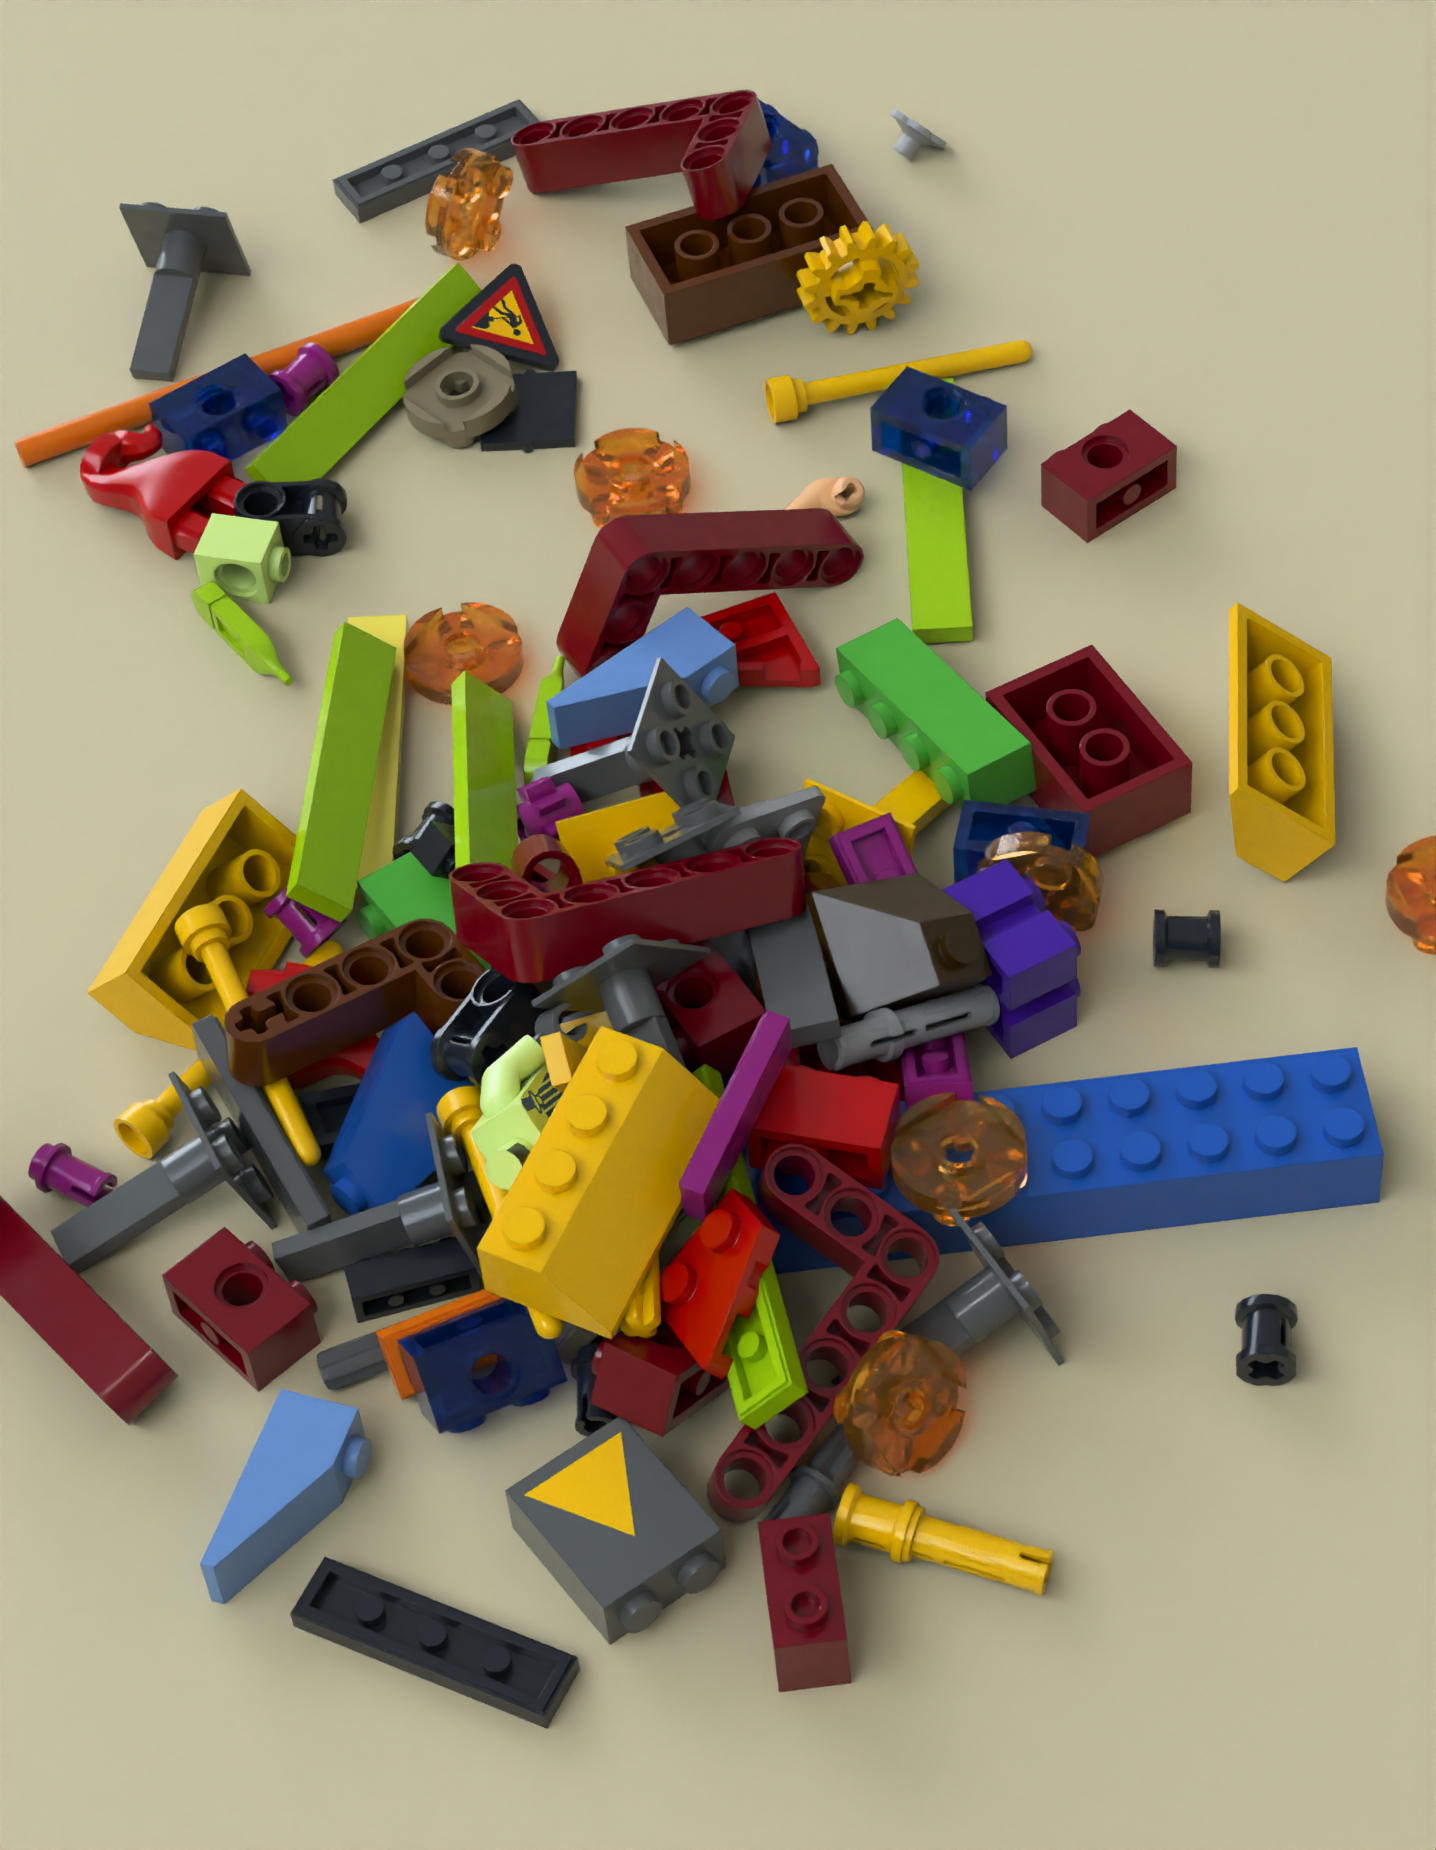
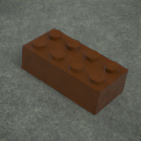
(739, 266)

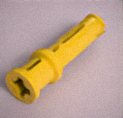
(909, 1533)

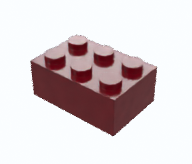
(1096, 748)

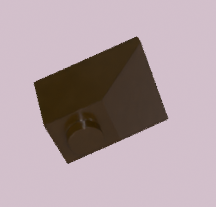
(896, 943)

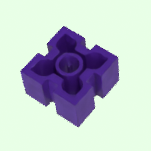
(1028, 955)

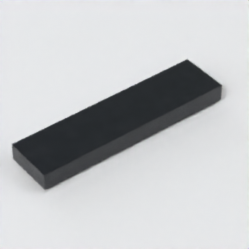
(435, 1642)

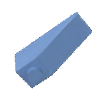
(611, 695)
(286, 1488)

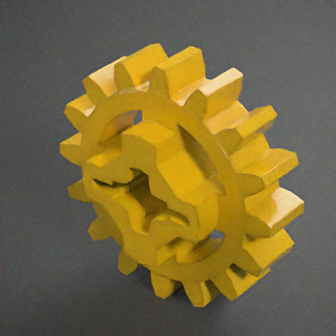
(857, 277)

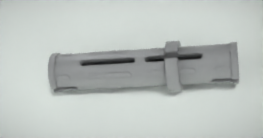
(887, 1033)

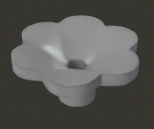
(913, 136)

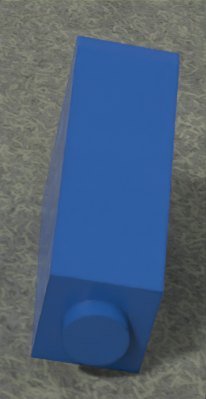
(386, 1135)

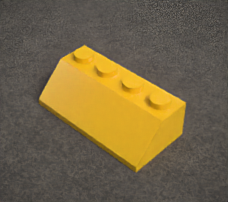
(1279, 746)
(230, 859)
(598, 1185)

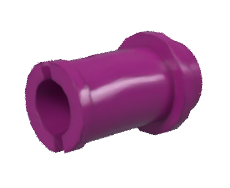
(58, 1170)

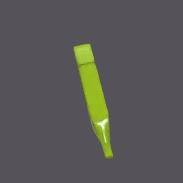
(238, 631)
(540, 748)

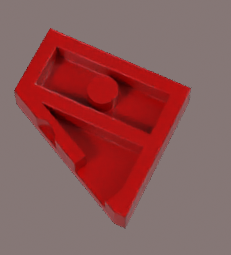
(766, 644)
(717, 1278)

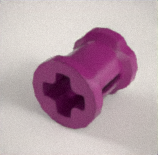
(305, 377)
(308, 935)

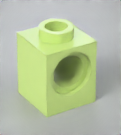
(243, 557)

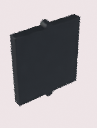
(543, 415)

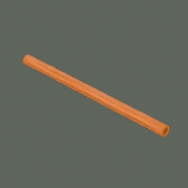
(137, 412)

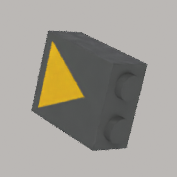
(616, 1530)

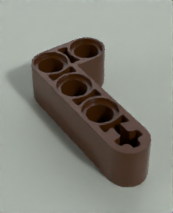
(348, 1000)

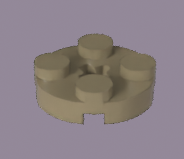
(462, 417)

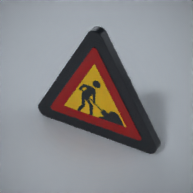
(504, 320)

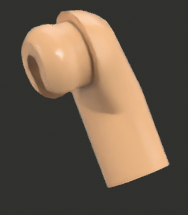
(838, 495)

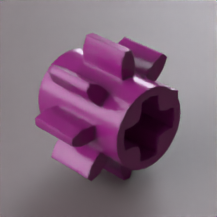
(545, 805)

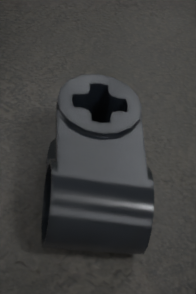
(297, 513)
(490, 1022)

